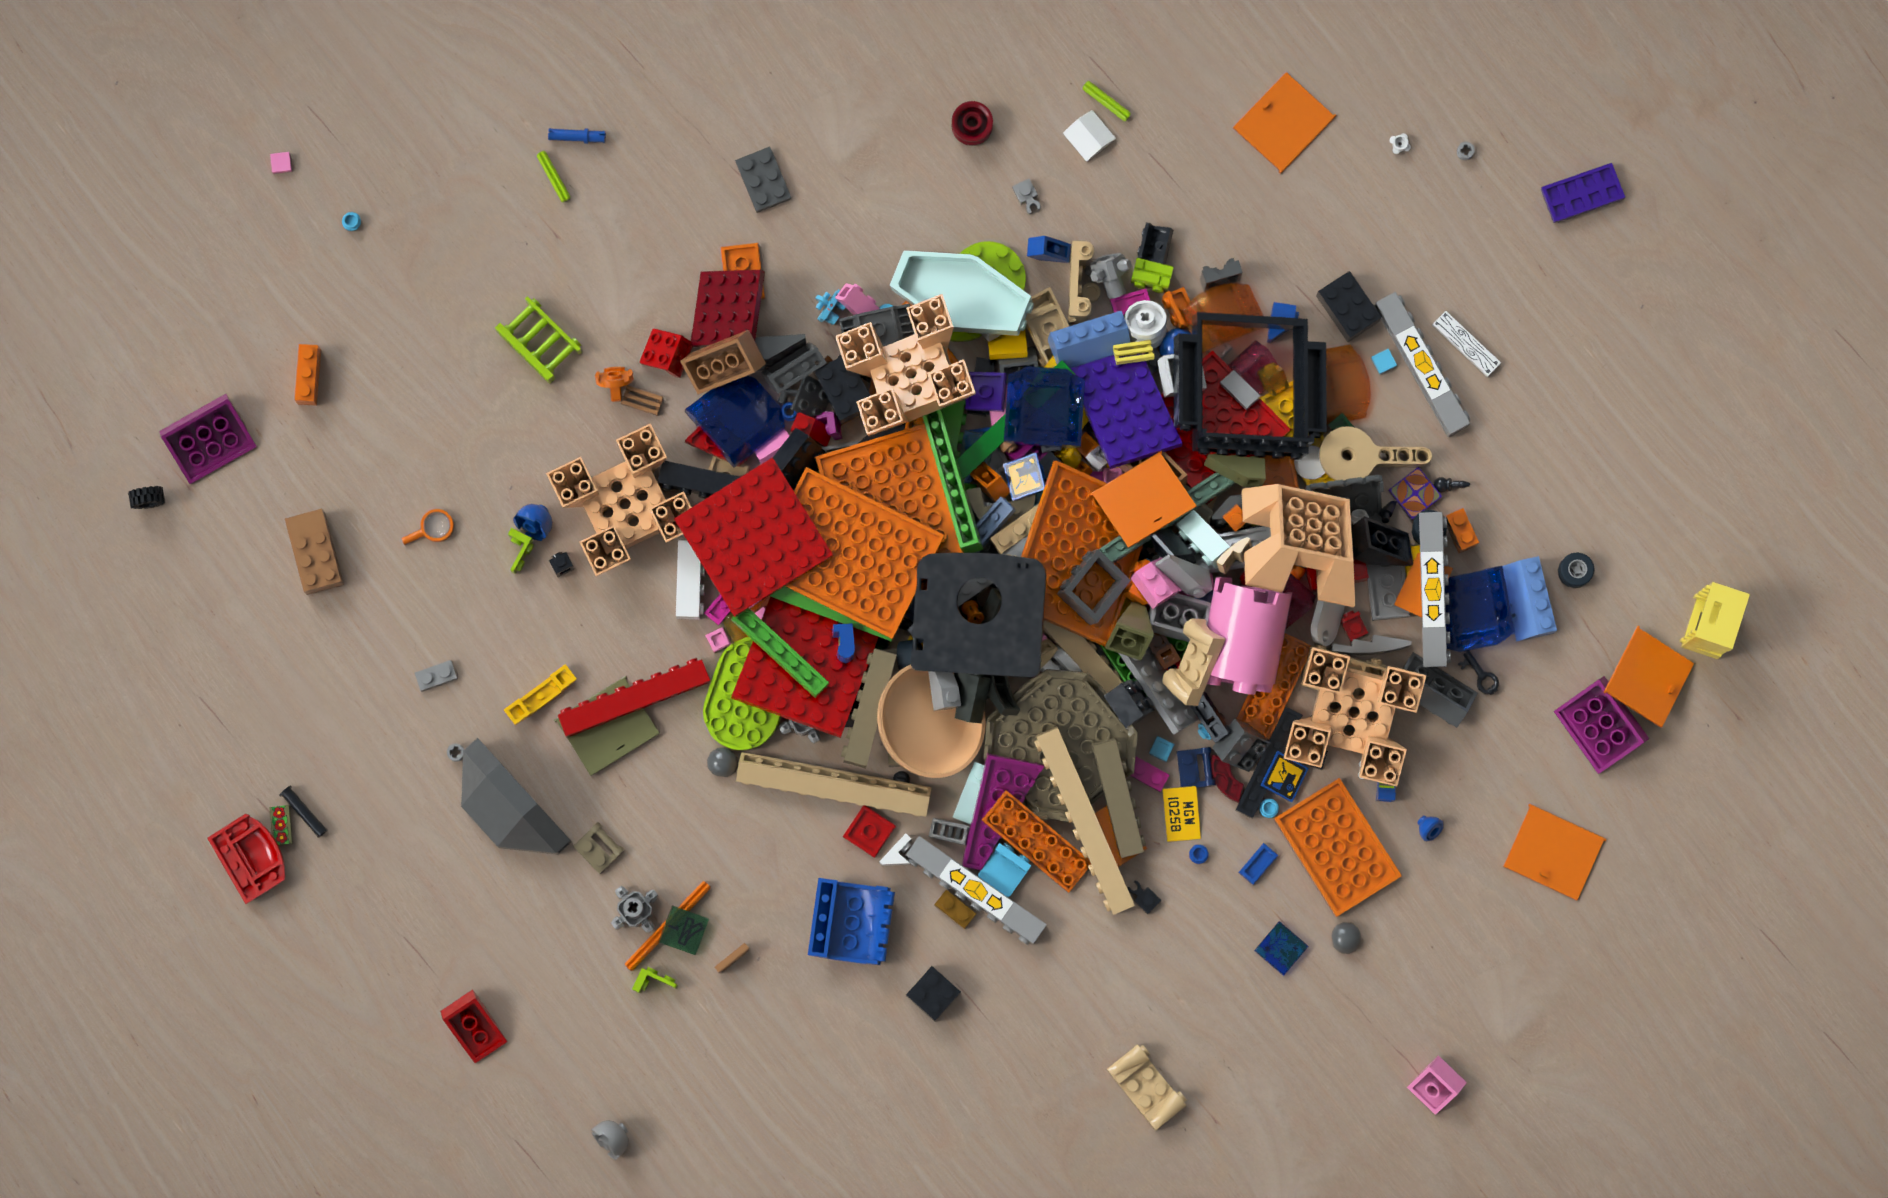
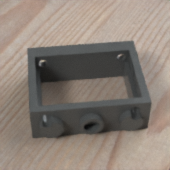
(793, 367)
(1078, 572)

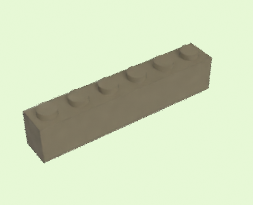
(865, 717)
(1117, 797)

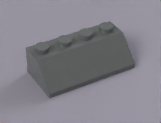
(1441, 692)

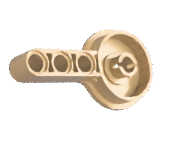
(1364, 454)

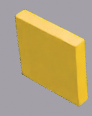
(1008, 347)

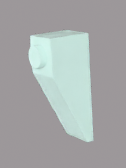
(966, 804)

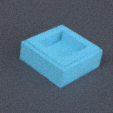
(1383, 361)
(1161, 749)

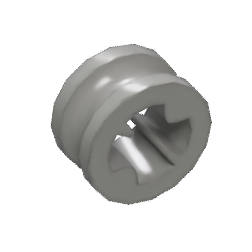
(1460, 148)
(451, 748)

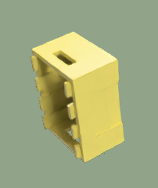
(1720, 620)

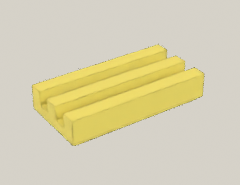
(1133, 349)

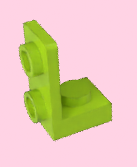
(519, 538)
(642, 982)

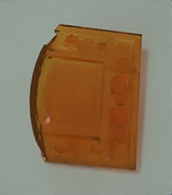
(1223, 299)
(1346, 384)

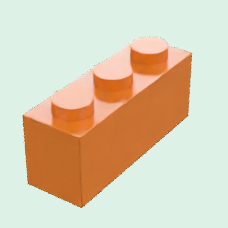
(307, 374)

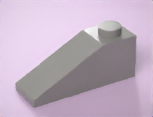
(1186, 575)
(944, 691)

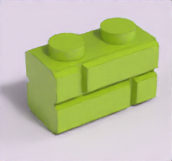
(1151, 275)

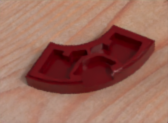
(1224, 779)

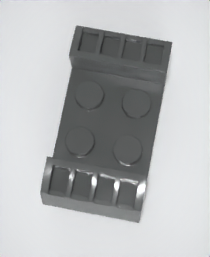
(889, 323)

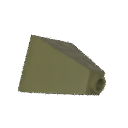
(1132, 632)

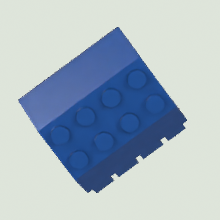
(851, 922)

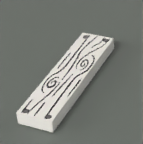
(1466, 344)

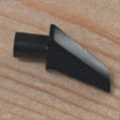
(1387, 511)

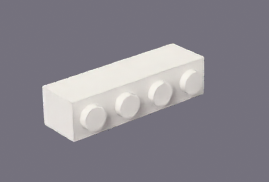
(689, 583)

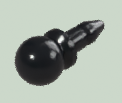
(1443, 484)

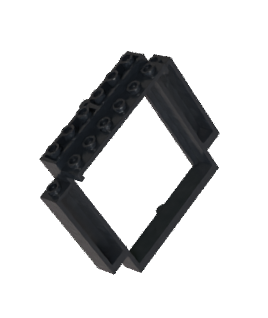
(1308, 390)

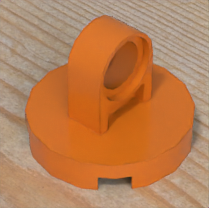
(614, 379)

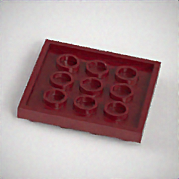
(726, 305)

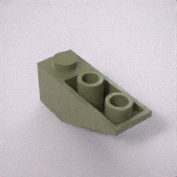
(1241, 470)

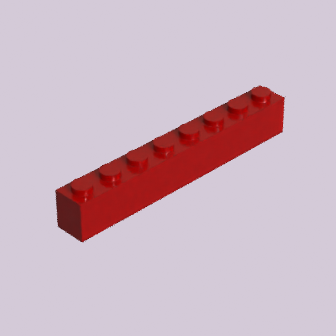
(633, 698)

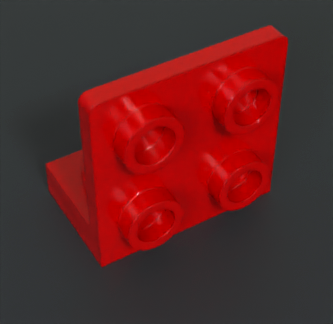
(665, 351)

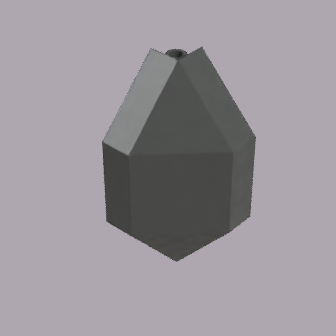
(504, 806)

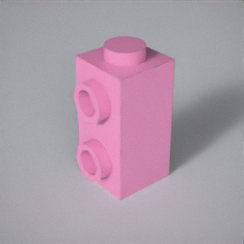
(854, 300)

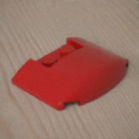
(249, 856)

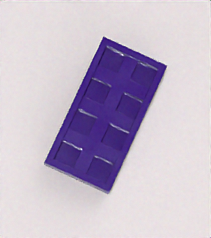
(1582, 193)

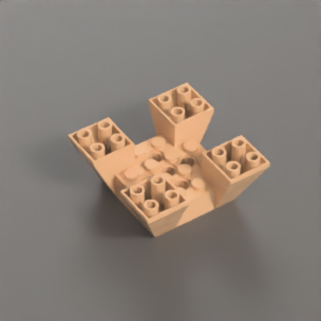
(889, 365)
(1305, 532)
(614, 534)
(1381, 755)

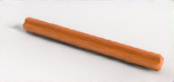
(653, 940)

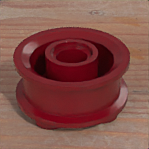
(972, 111)

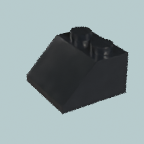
(1168, 542)

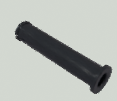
(302, 810)

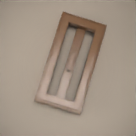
(631, 389)
(732, 958)

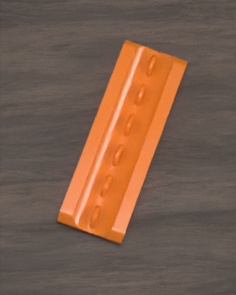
(1265, 708)
(1036, 841)

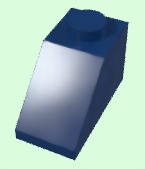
(1048, 249)
(1281, 310)

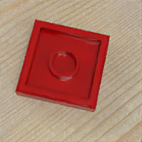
(869, 831)

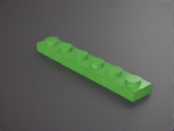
(781, 652)

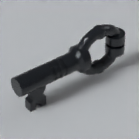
(1482, 675)

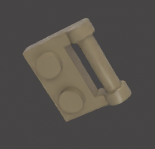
(594, 853)

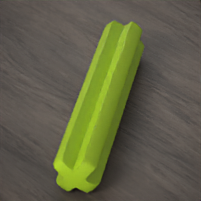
(1106, 101)
(553, 176)

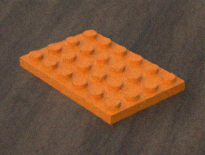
(1337, 847)

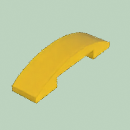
(540, 695)

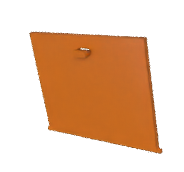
(1284, 122)
(1144, 499)
(1647, 677)
(1554, 850)

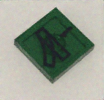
(683, 930)

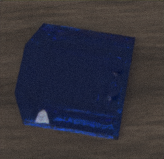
(1044, 408)
(738, 417)
(1478, 610)

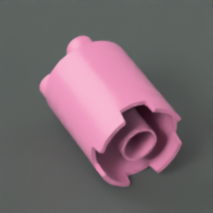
(1253, 631)

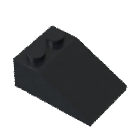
(1380, 544)

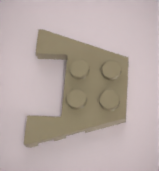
(1021, 506)

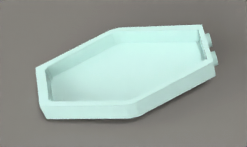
(973, 291)

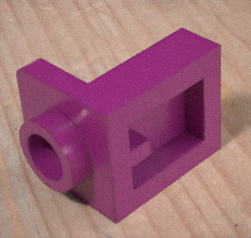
(832, 424)

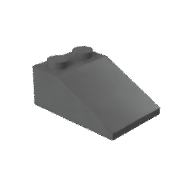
(777, 347)

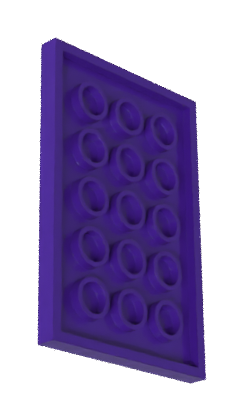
(1126, 410)

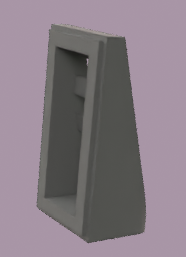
(934, 827)

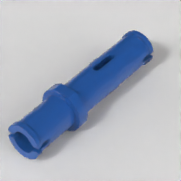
(577, 135)

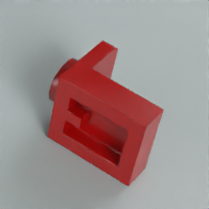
(1353, 625)

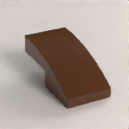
(1163, 651)

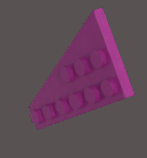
(998, 775)

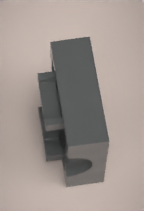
(1214, 277)

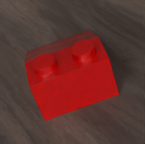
(473, 1026)

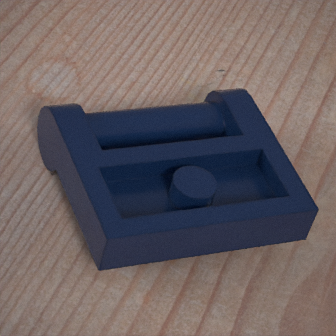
(1189, 768)

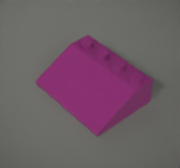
(207, 438)
(1601, 725)

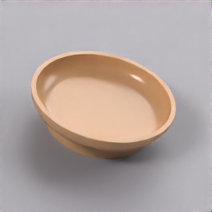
(917, 736)

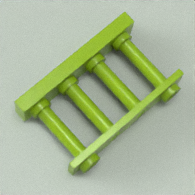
(521, 344)

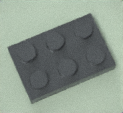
(763, 179)

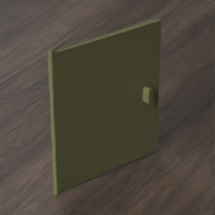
(613, 739)

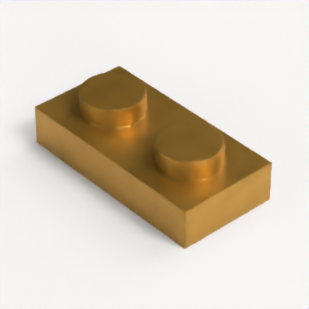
(955, 909)

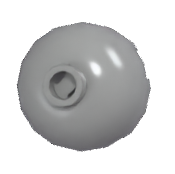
(611, 1137)

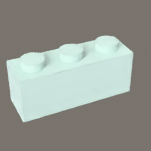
(1202, 538)

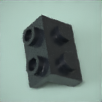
(1155, 243)

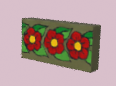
(281, 824)

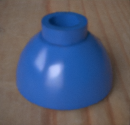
(1429, 827)

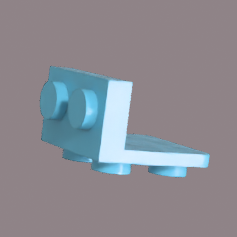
(1004, 869)

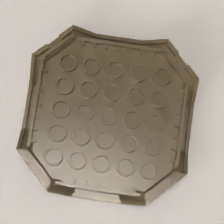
(1083, 717)

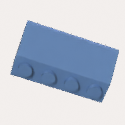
(1089, 339)
(1529, 599)

